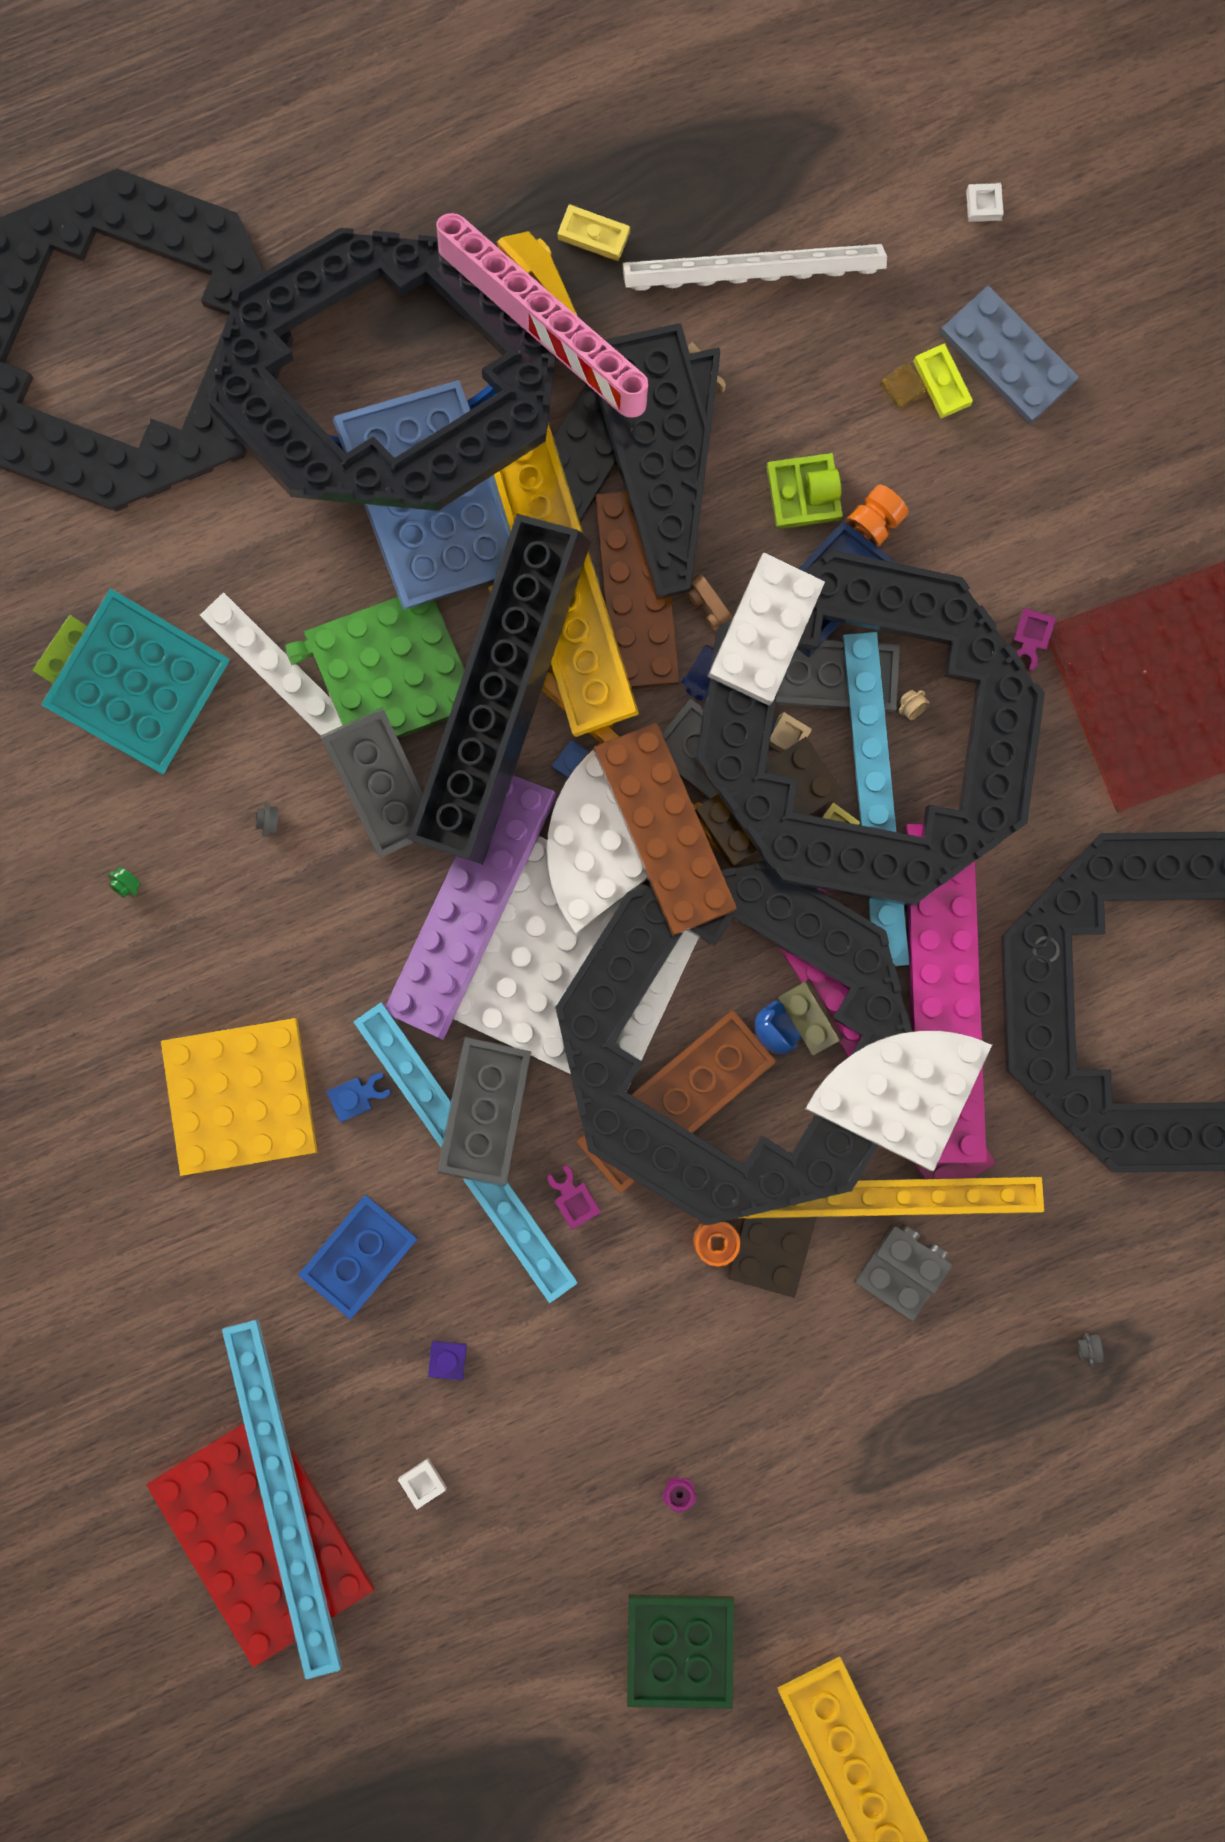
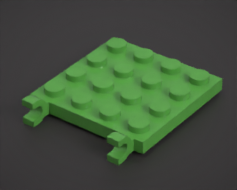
(386, 662)

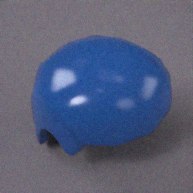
(776, 1029)

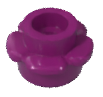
(683, 1503)

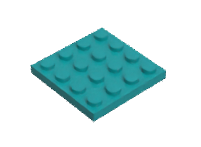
(135, 681)

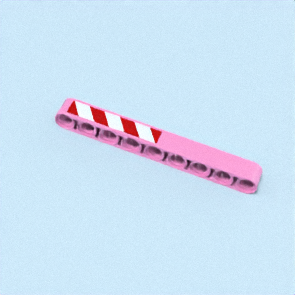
(542, 315)

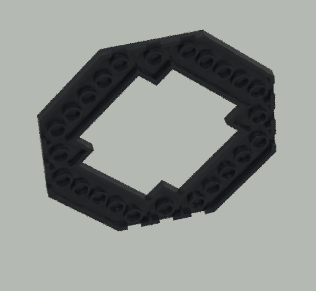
(162, 224)
(301, 452)
(998, 754)
(1042, 1008)
(661, 1151)

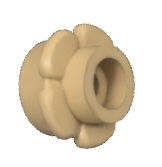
(913, 704)

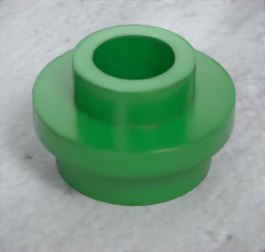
(124, 882)

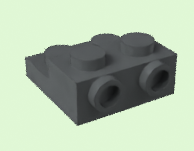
(904, 1270)

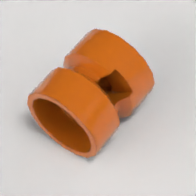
(881, 511)
(716, 1243)

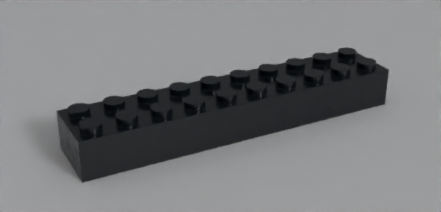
(500, 688)

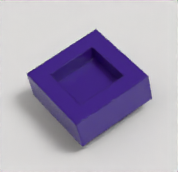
(447, 1360)

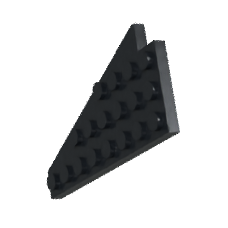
(666, 449)

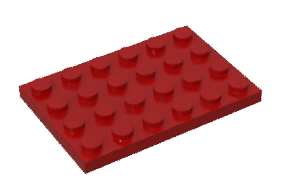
(225, 1532)

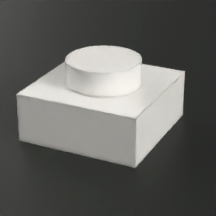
(984, 202)
(422, 1483)

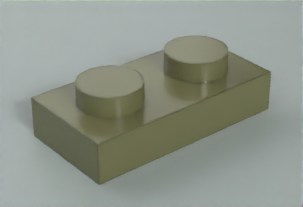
(811, 1017)

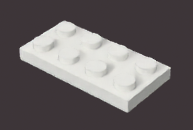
(766, 629)

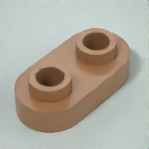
(703, 595)

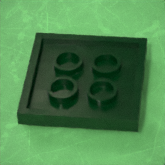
(680, 1651)

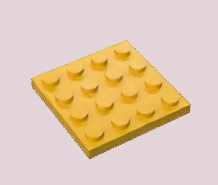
(238, 1096)

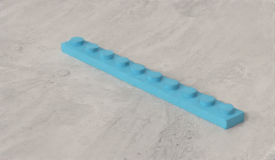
(873, 768)
(432, 1107)
(282, 1499)

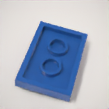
(358, 1256)

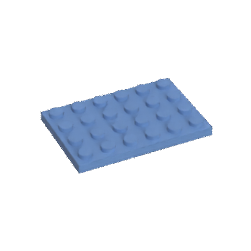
(429, 550)

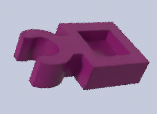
(1033, 633)
(576, 1202)

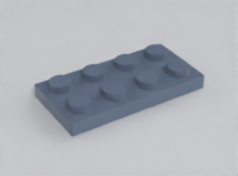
(1008, 355)

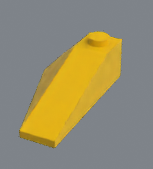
(536, 260)

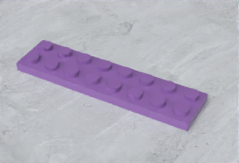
(468, 914)

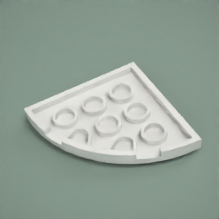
(590, 848)
(903, 1091)

